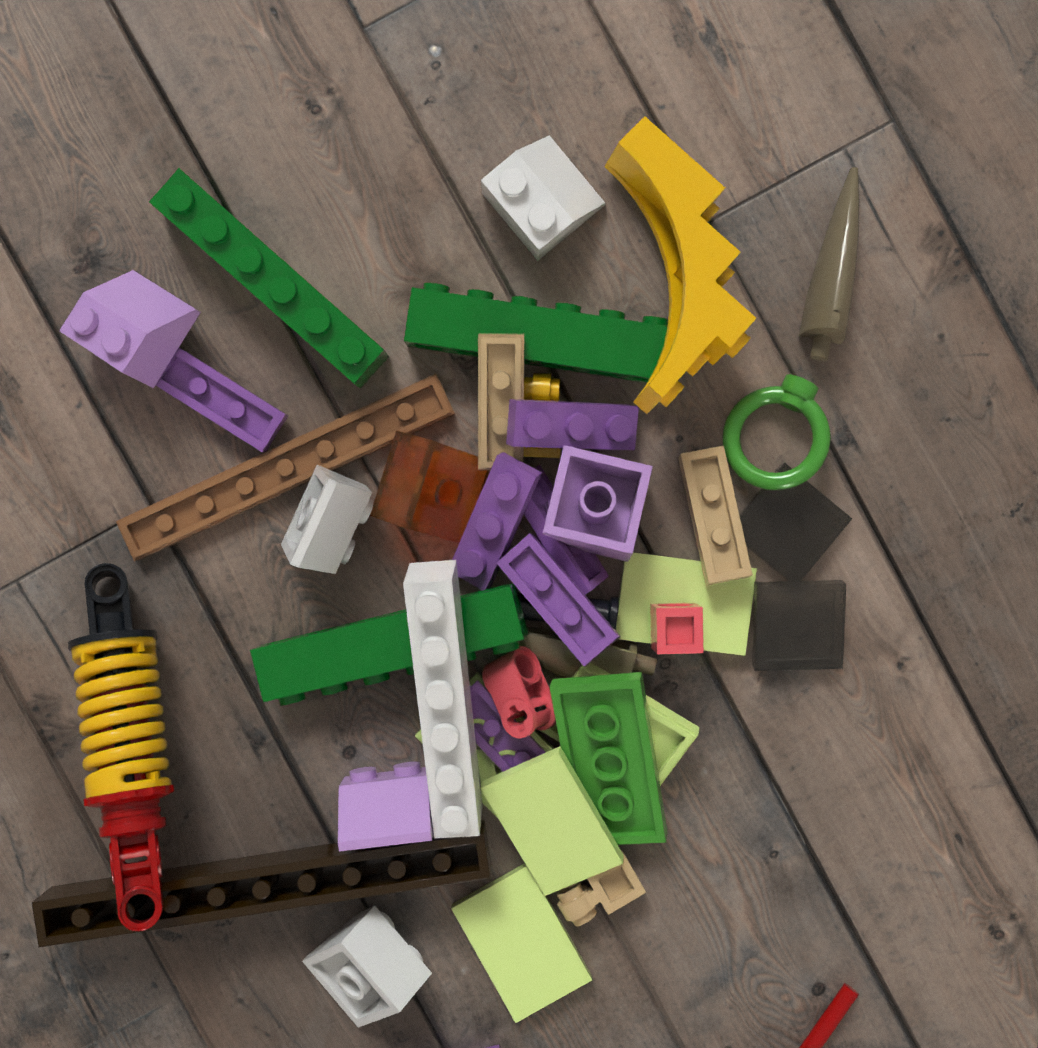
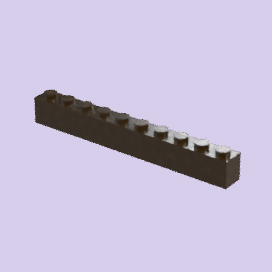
(262, 885)

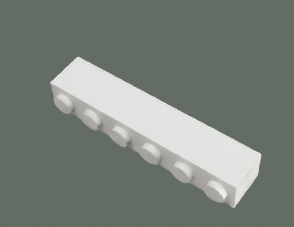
(444, 697)

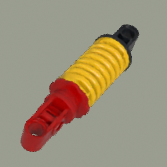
(120, 740)

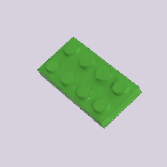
(611, 749)

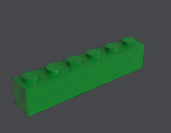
(269, 278)
(552, 337)
(377, 647)

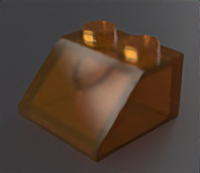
(428, 487)

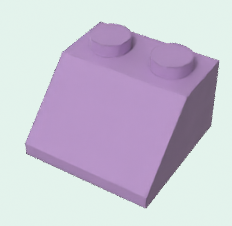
(131, 325)
(597, 503)
(384, 807)

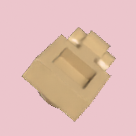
(611, 888)

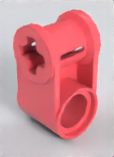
(518, 689)

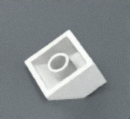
(540, 195)
(326, 521)
(368, 967)

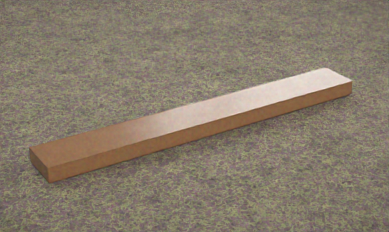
(284, 468)

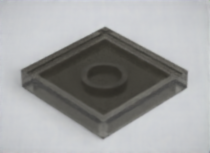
(791, 527)
(798, 625)

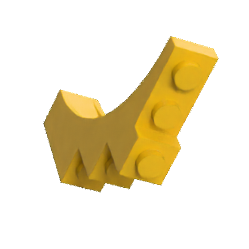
(678, 205)

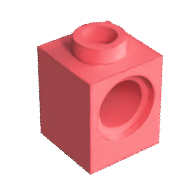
(676, 628)

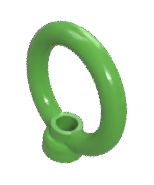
(798, 396)

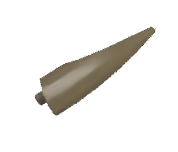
(833, 279)
(557, 658)

